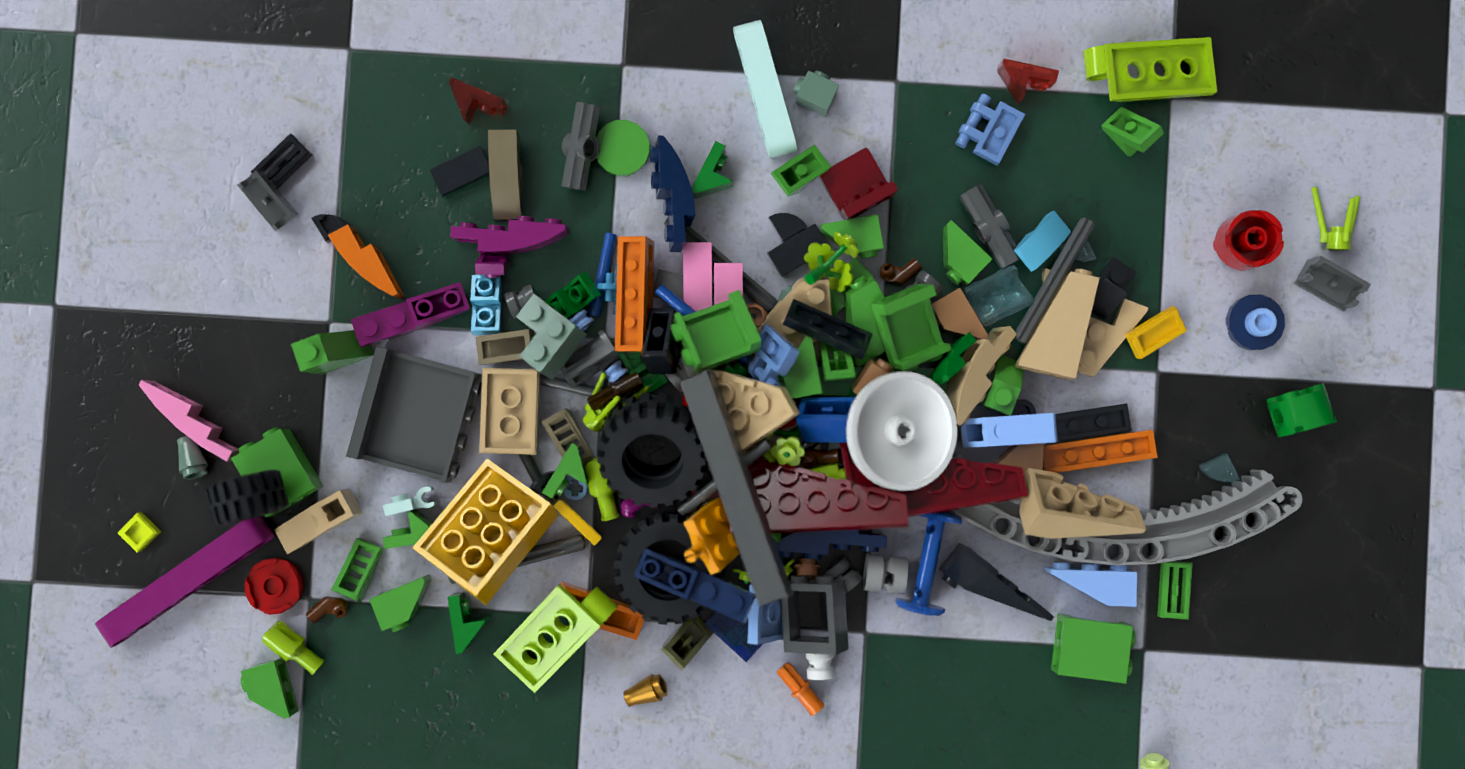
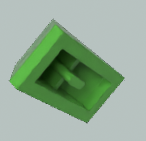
(835, 364)

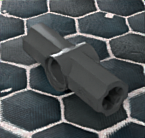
(580, 146)
(990, 226)

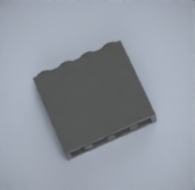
(414, 414)

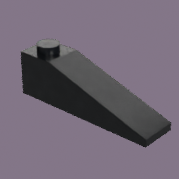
(977, 576)

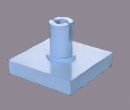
(765, 622)

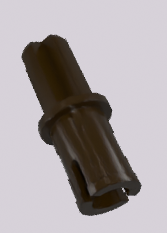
(619, 388)

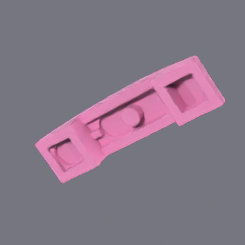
(697, 274)

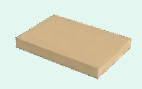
(510, 411)

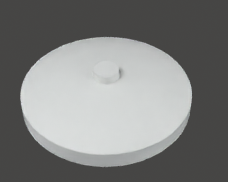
(901, 431)

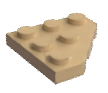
(813, 295)
(754, 406)

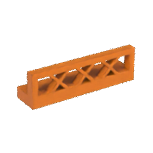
(633, 291)

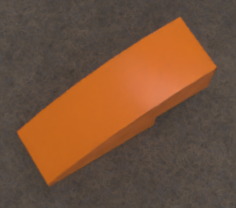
(365, 260)
(620, 622)

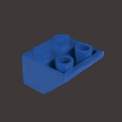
(824, 418)

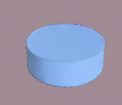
(1260, 322)

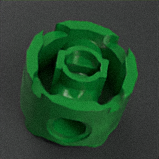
(1301, 410)

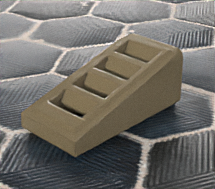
(554, 434)

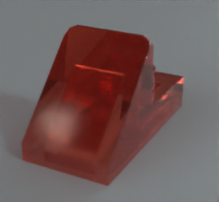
(1019, 74)
(470, 97)

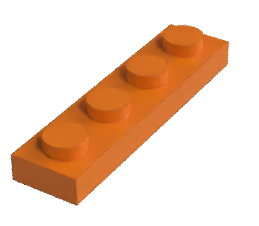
(1099, 451)

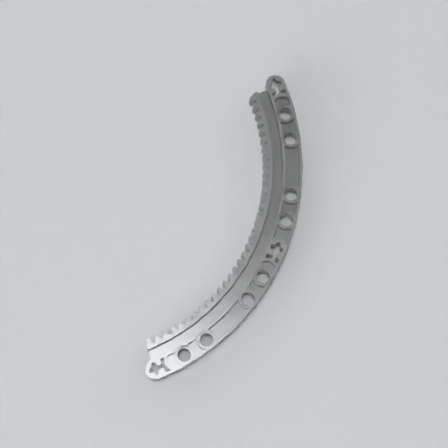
(1171, 532)

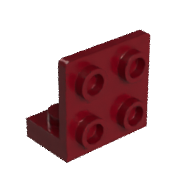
(857, 184)

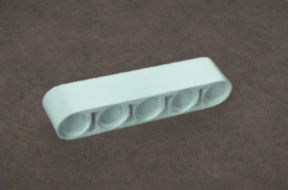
(765, 89)

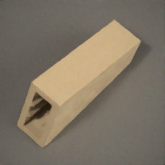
(1061, 333)

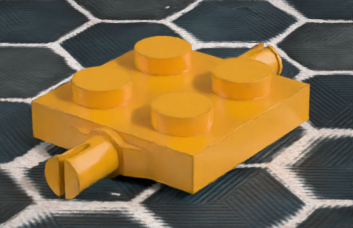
(711, 537)

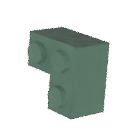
(554, 338)

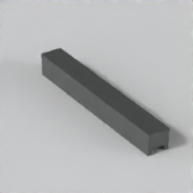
(736, 488)

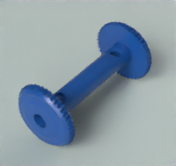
(927, 566)

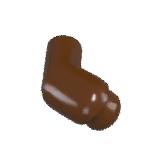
(899, 275)
(817, 457)
(328, 605)

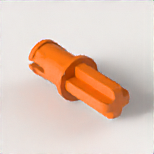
(800, 688)

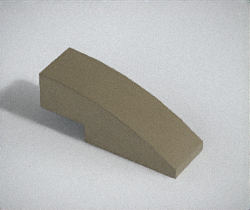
(505, 174)
(503, 346)

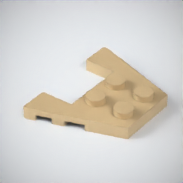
(1104, 338)

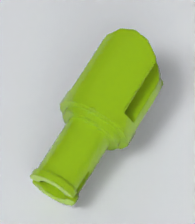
(599, 488)
(290, 646)

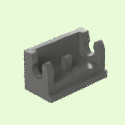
(267, 199)
(1331, 283)
(589, 360)

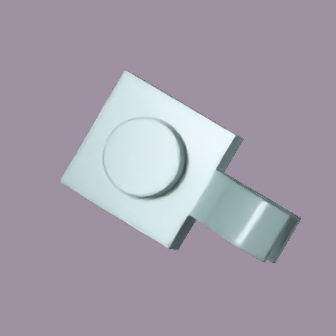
(403, 503)

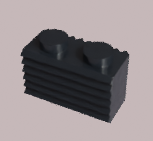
(659, 345)

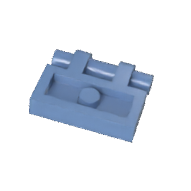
(998, 132)
(776, 353)

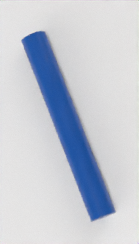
(604, 266)

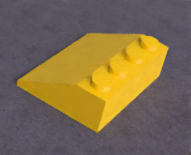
(486, 531)

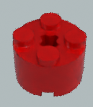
(1244, 253)

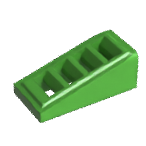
(363, 584)

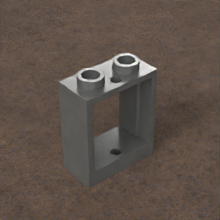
(836, 614)

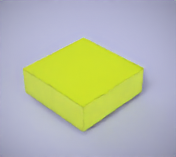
(139, 532)

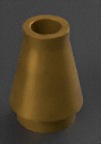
(646, 691)

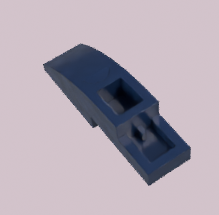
(675, 189)
(817, 542)
(695, 584)

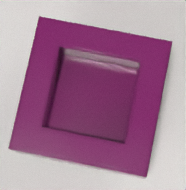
(491, 265)

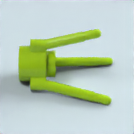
(1339, 237)
(595, 419)

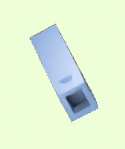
(1009, 430)
(1107, 585)

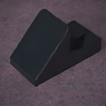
(1111, 287)

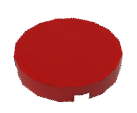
(274, 585)

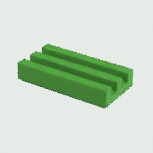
(1164, 586)

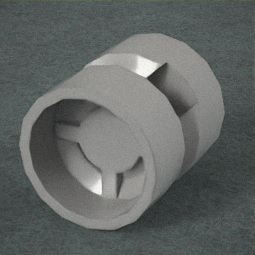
(875, 571)

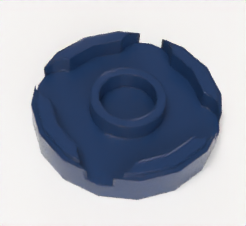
(1236, 322)

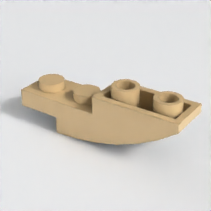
(970, 384)

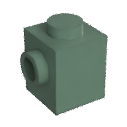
(815, 92)

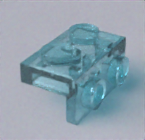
(998, 296)

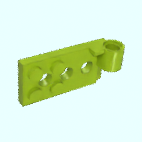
(1112, 63)
(583, 619)

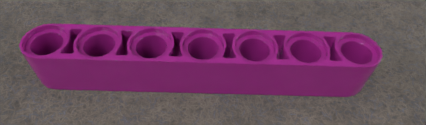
(183, 580)

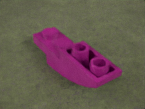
(521, 237)
(410, 315)

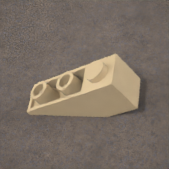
(318, 520)

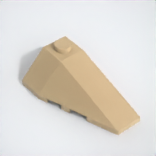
(1069, 510)

